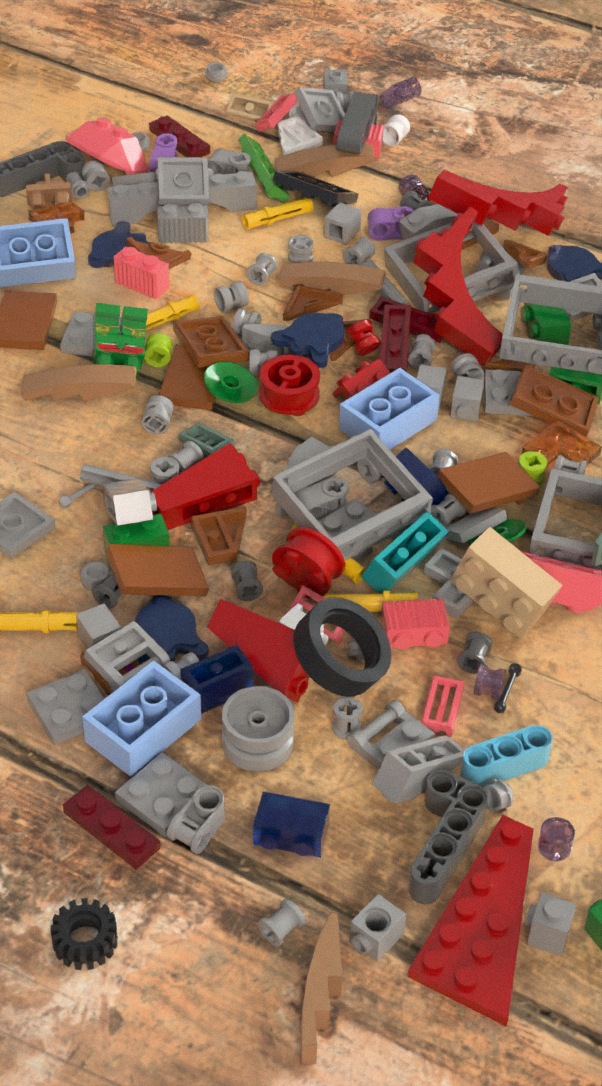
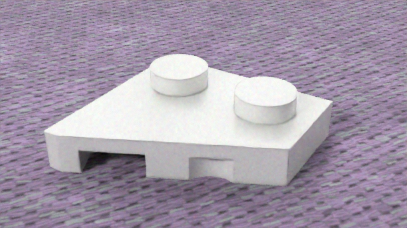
(297, 136)

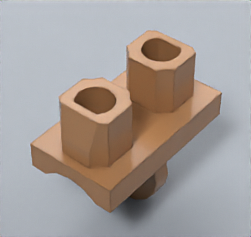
(48, 192)

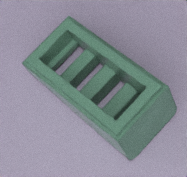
(208, 442)

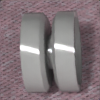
(258, 728)

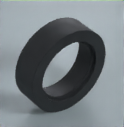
(323, 666)

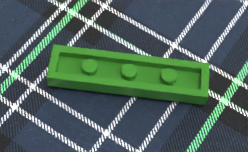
(263, 167)

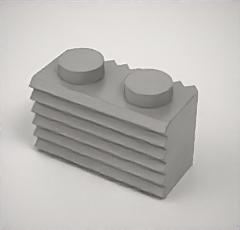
(183, 223)

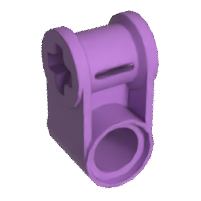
(164, 147)
(388, 222)

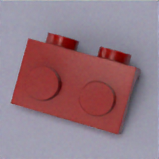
(366, 375)

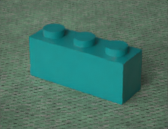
(405, 553)

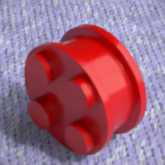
(289, 384)
(308, 560)

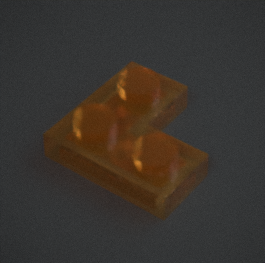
(62, 211)
(564, 441)

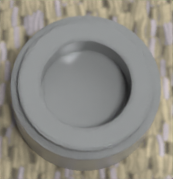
(94, 574)

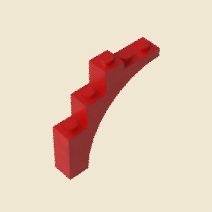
(510, 208)
(458, 317)

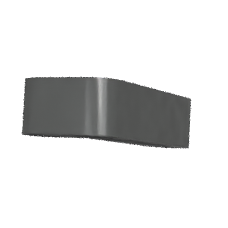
(357, 122)
(28, 168)
(462, 809)

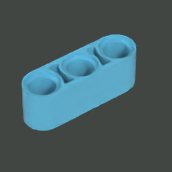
(507, 755)

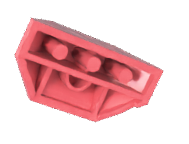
(110, 145)
(580, 584)

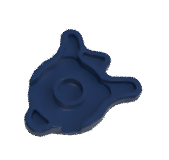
(110, 243)
(572, 262)
(312, 335)
(171, 628)

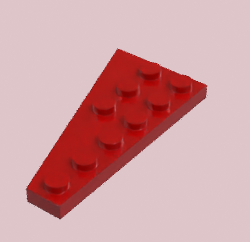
(478, 934)

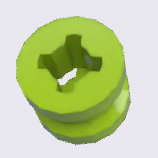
(163, 345)
(535, 465)

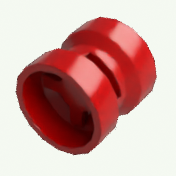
(363, 337)

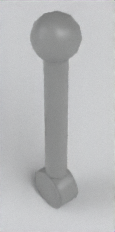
(65, 501)

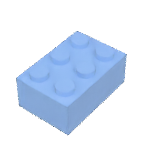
(36, 253)
(391, 408)
(142, 718)

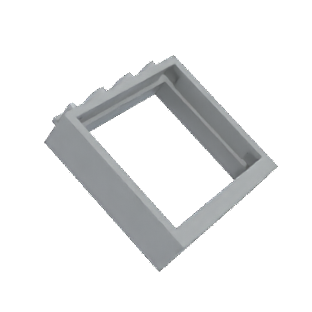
(478, 284)
(559, 295)
(337, 457)
(561, 548)

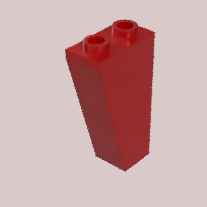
(207, 487)
(265, 644)

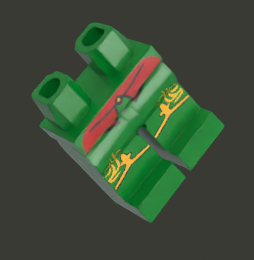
(121, 348)

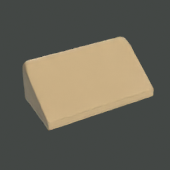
(247, 107)

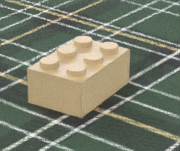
(505, 582)

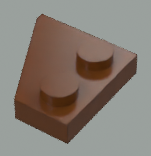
(220, 534)

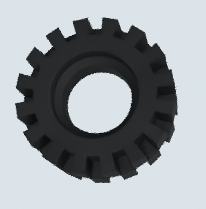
(87, 951)

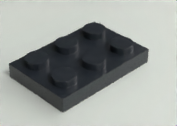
(314, 187)

